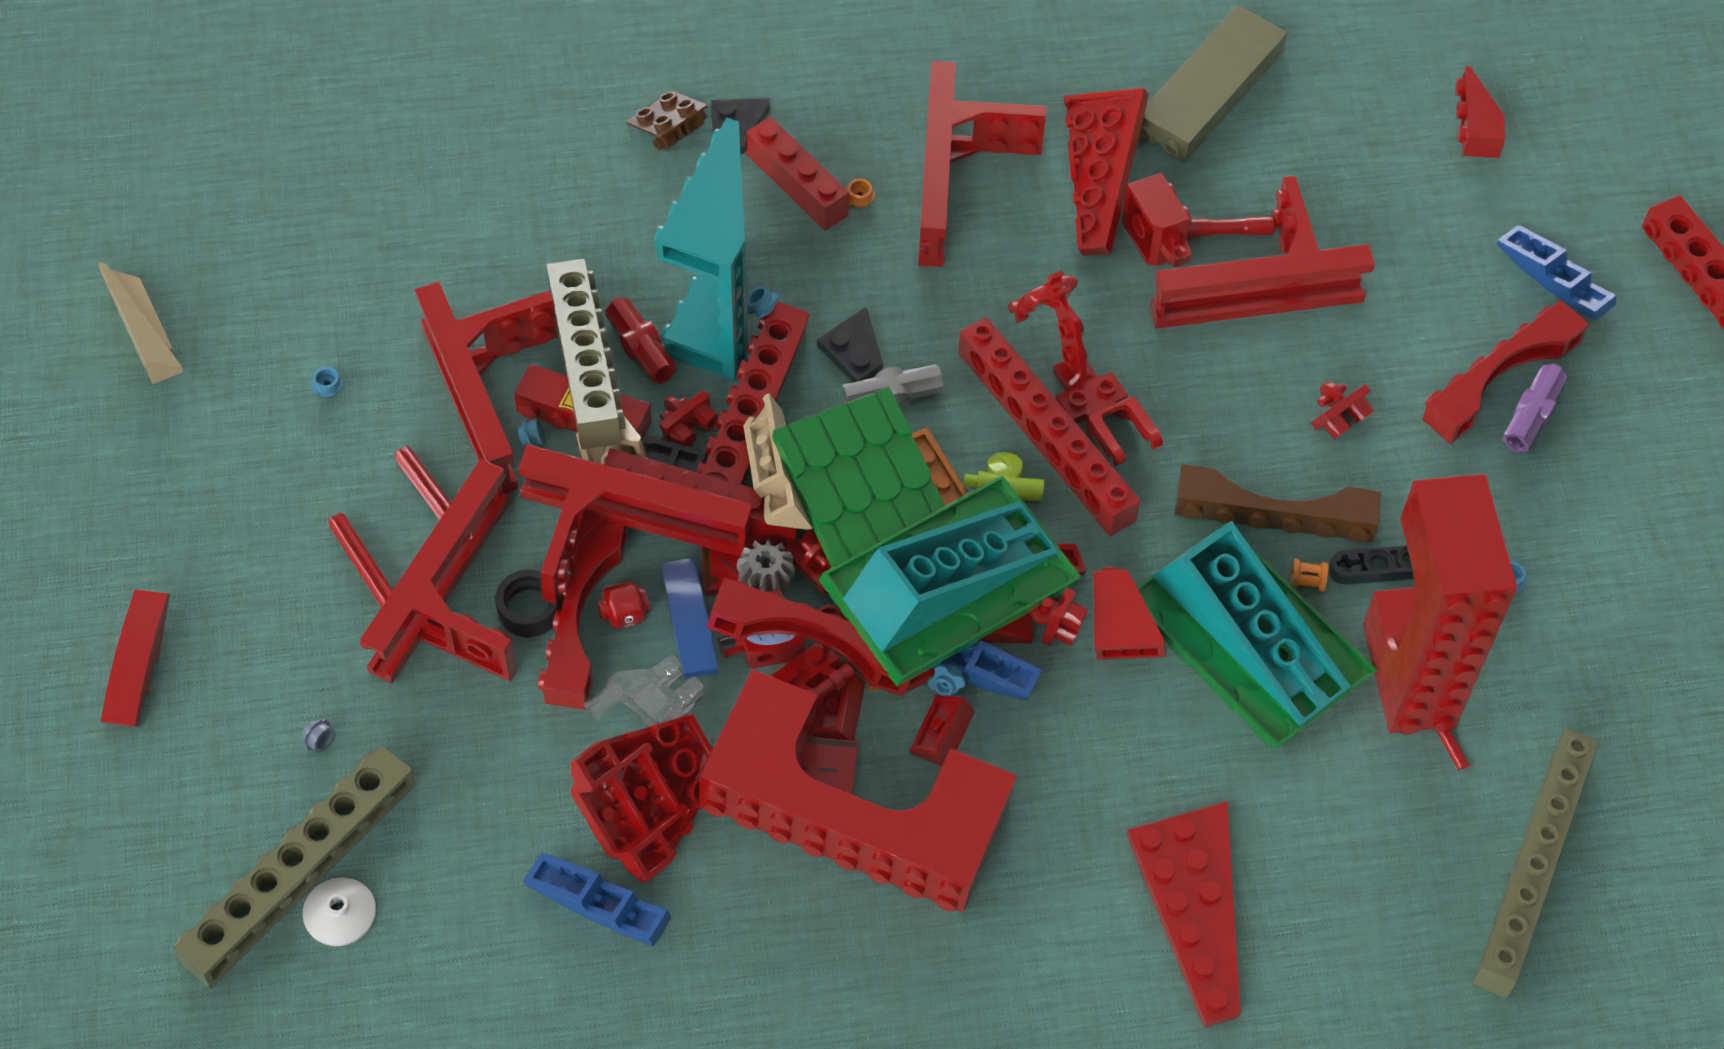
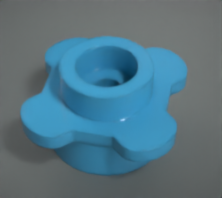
(761, 301)
(946, 680)

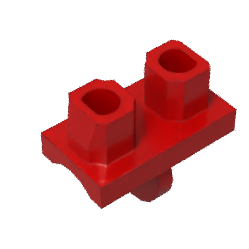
(1355, 404)
(684, 415)
(810, 558)
(1061, 619)

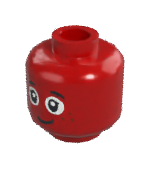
(623, 605)

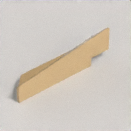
(142, 324)
(768, 470)

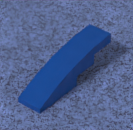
(1551, 269)
(689, 618)
(995, 670)
(596, 899)

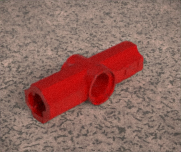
(640, 340)

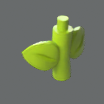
(1012, 469)

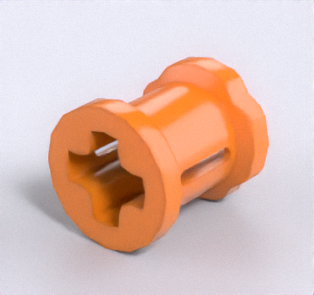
(1319, 570)

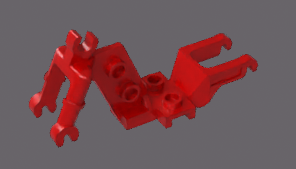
(1085, 394)

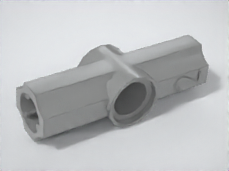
(904, 385)

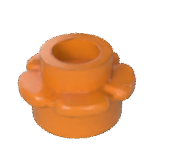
(860, 187)

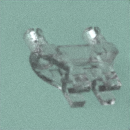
(648, 693)

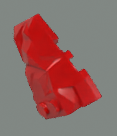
(642, 791)

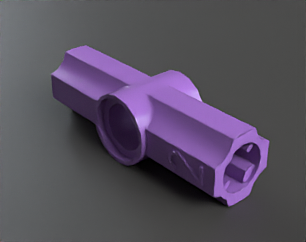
(1534, 408)

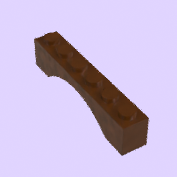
(1210, 496)

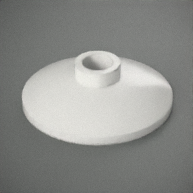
(342, 925)

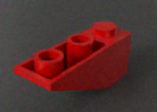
(1481, 118)

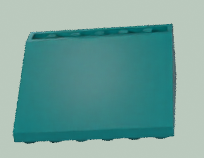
(709, 238)

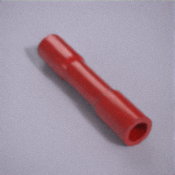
(1247, 226)

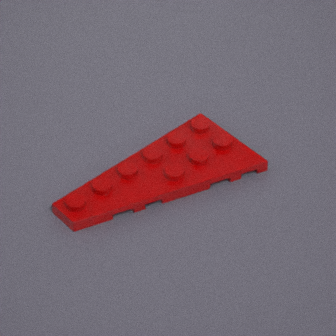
(1101, 155)
(1192, 889)

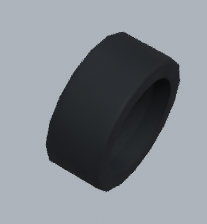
(519, 625)

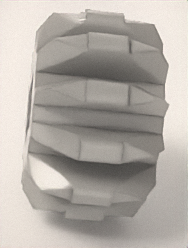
(766, 567)

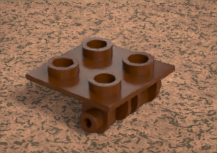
(670, 118)

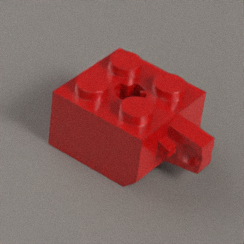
(1157, 221)

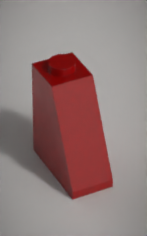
(1122, 619)

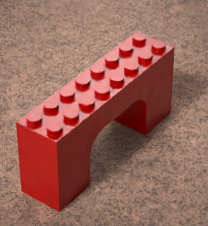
(1439, 633)
(923, 850)

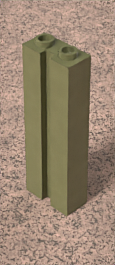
(1211, 82)

